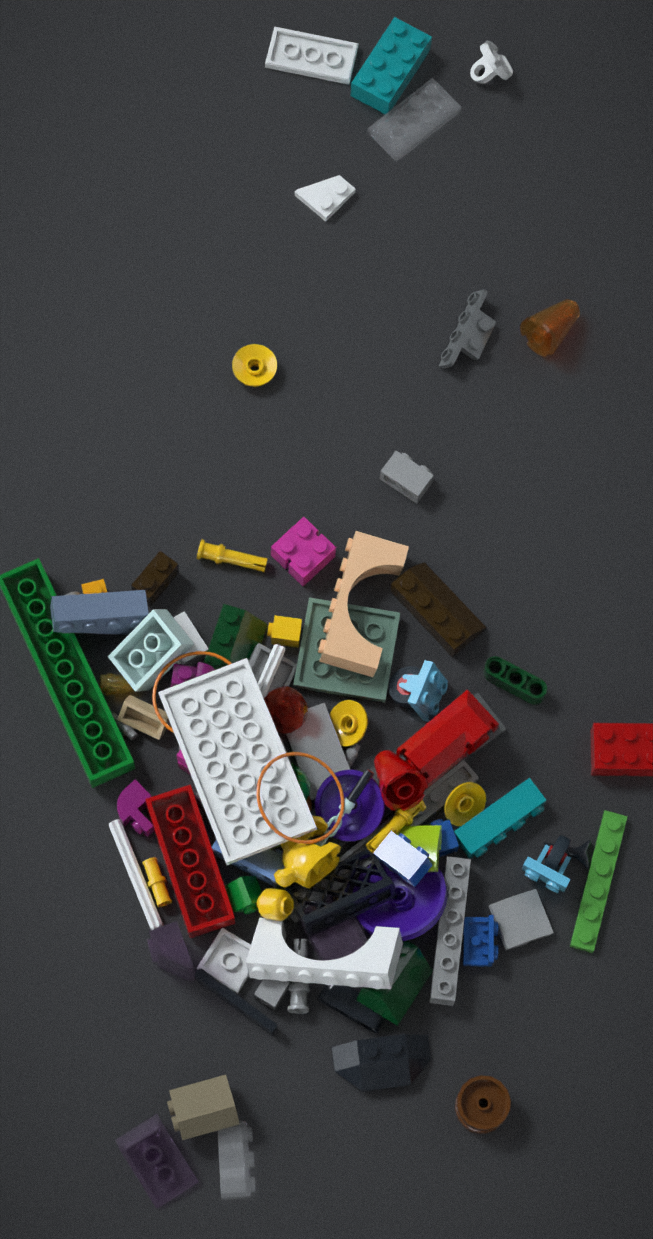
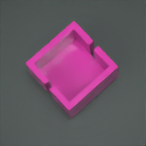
(305, 551)

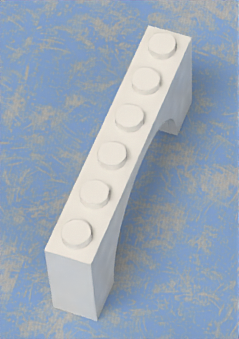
(368, 967)

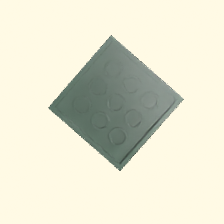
(372, 624)

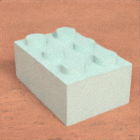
(150, 649)

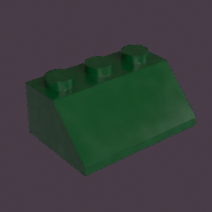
(235, 636)
(409, 979)

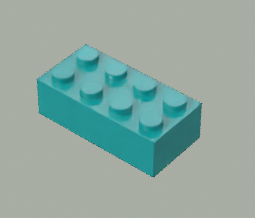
(391, 66)

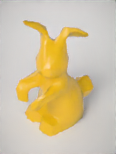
(307, 862)

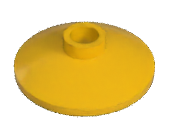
(252, 356)
(343, 715)
(464, 803)

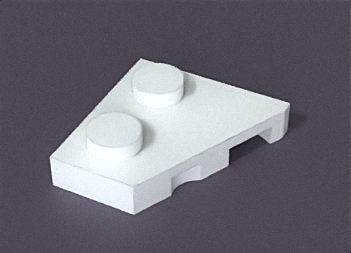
(326, 196)

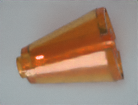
(550, 326)

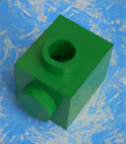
(244, 894)

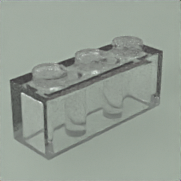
(235, 1162)

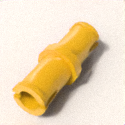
(157, 882)

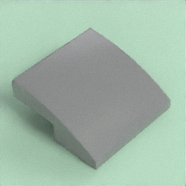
(521, 919)

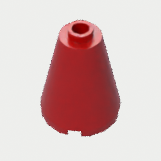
(399, 781)

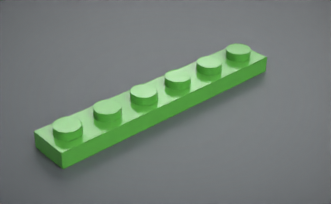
(598, 881)

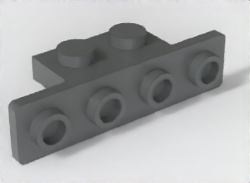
(471, 332)

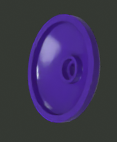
(363, 819)

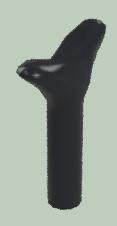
(579, 853)

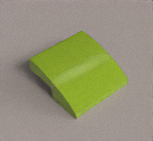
(427, 838)

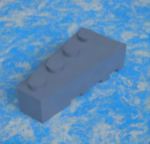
(99, 612)

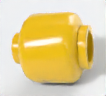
(275, 904)

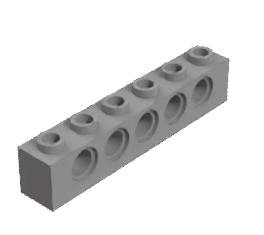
(450, 933)

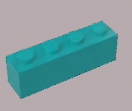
(500, 818)

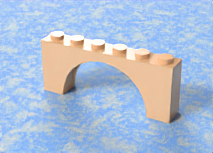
(343, 643)

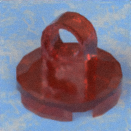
(286, 709)

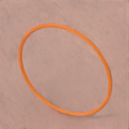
(166, 667)
(267, 820)

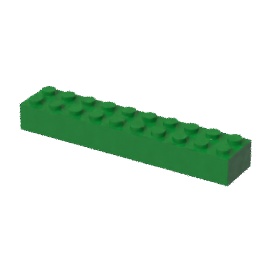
(66, 676)

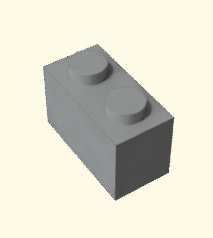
(406, 476)

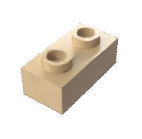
(142, 717)

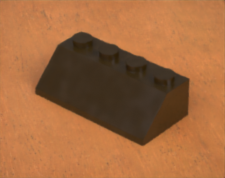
(437, 608)

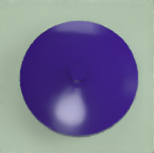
(413, 909)

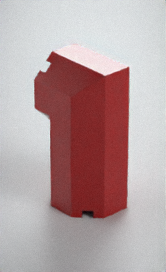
(448, 737)

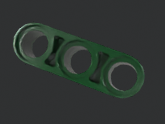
(510, 670)

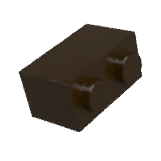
(156, 577)

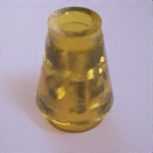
(114, 684)

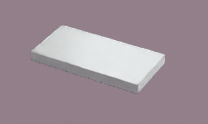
(311, 55)

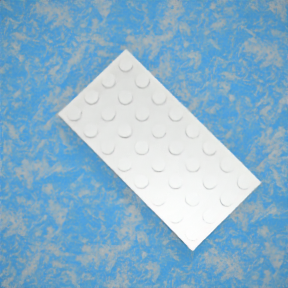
(226, 746)

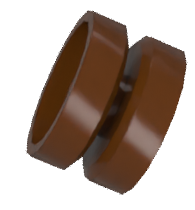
(496, 1100)

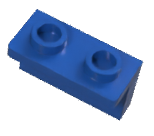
(479, 941)

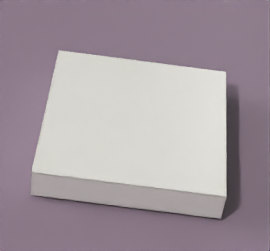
(227, 960)

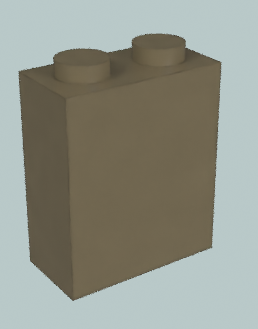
(202, 1107)

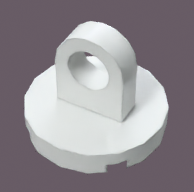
(493, 63)

